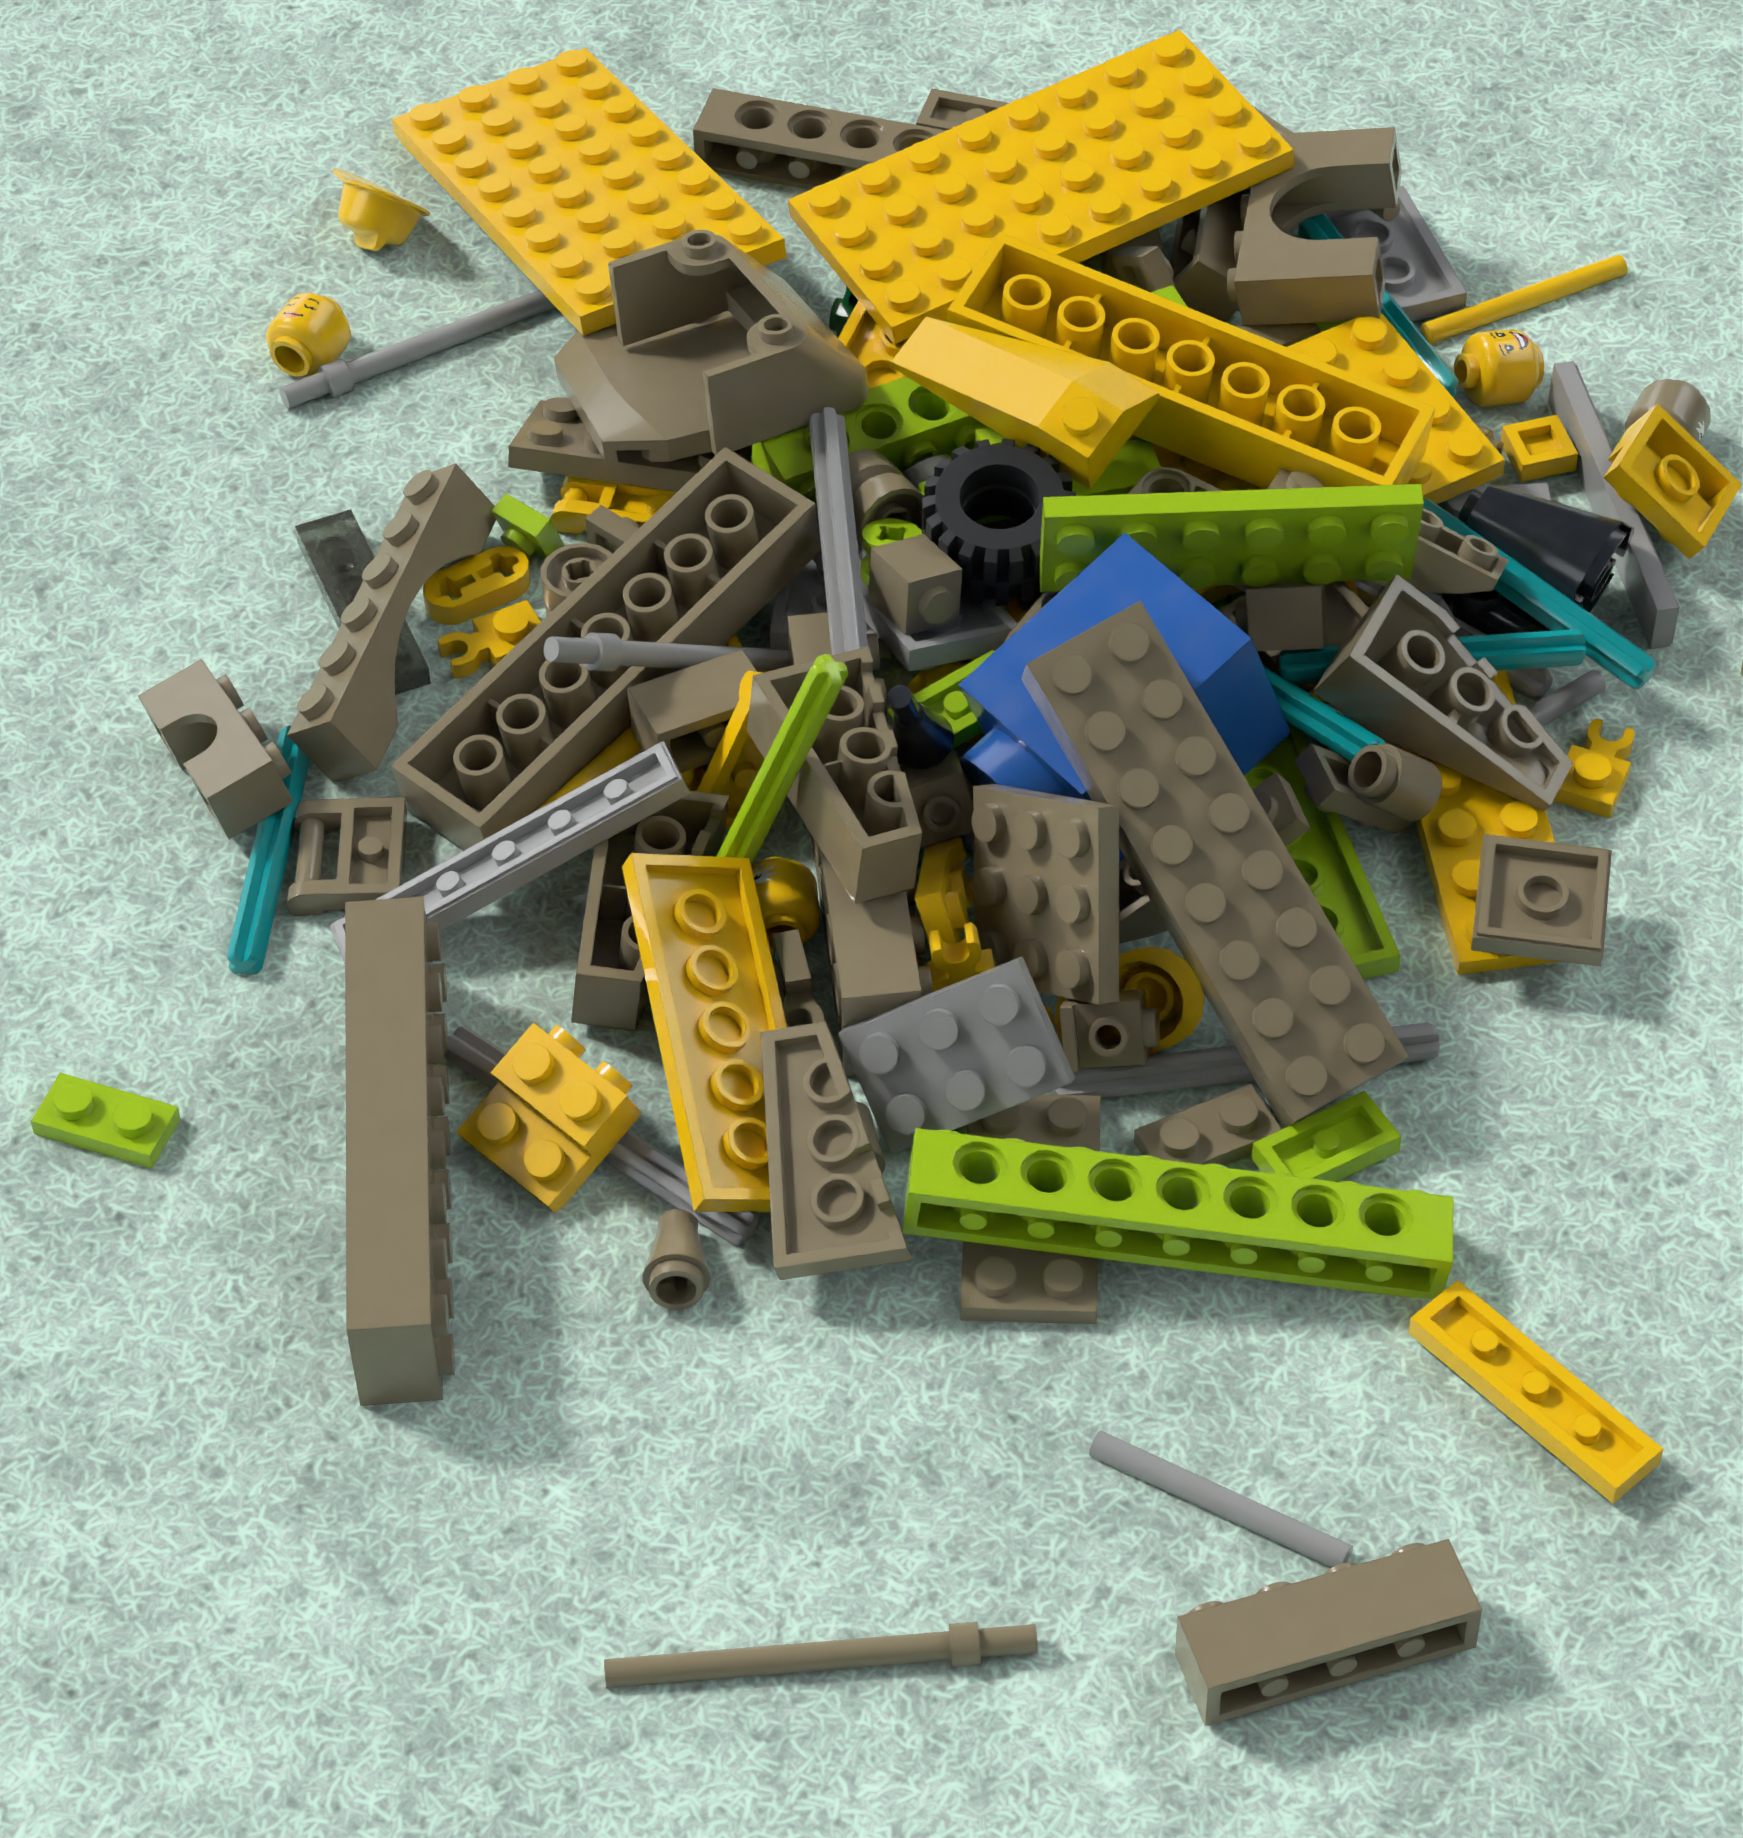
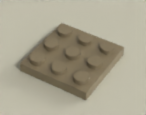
(1049, 888)

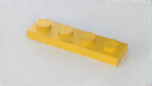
(1536, 1391)

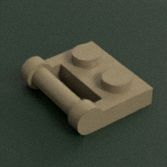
(368, 854)

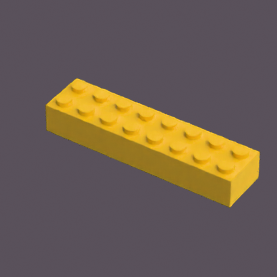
(1220, 388)

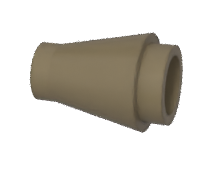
(676, 1265)

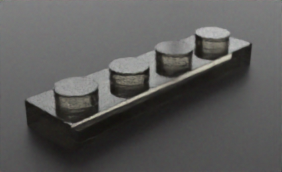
(337, 559)

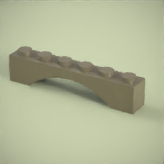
(351, 705)

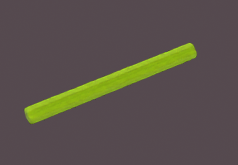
(785, 758)

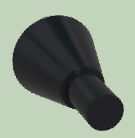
(920, 733)

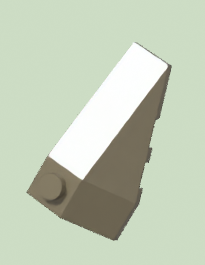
(1425, 691)

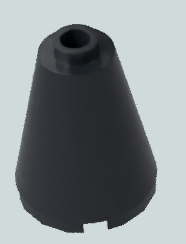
(1551, 539)

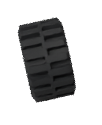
(985, 484)

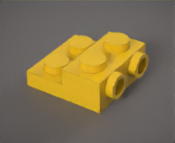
(1671, 480)
(550, 1115)

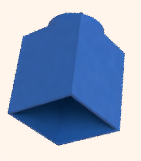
(1207, 646)

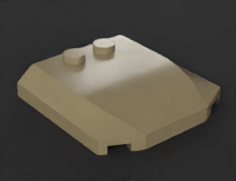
(648, 390)

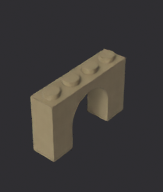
(1315, 280)

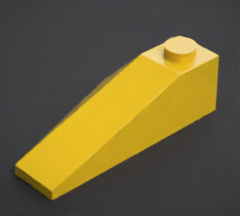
(1031, 393)

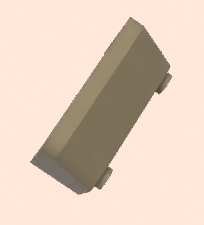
(794, 356)

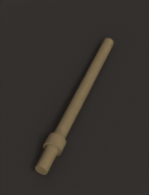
(961, 1644)

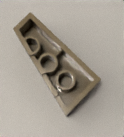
(850, 780)
(609, 967)

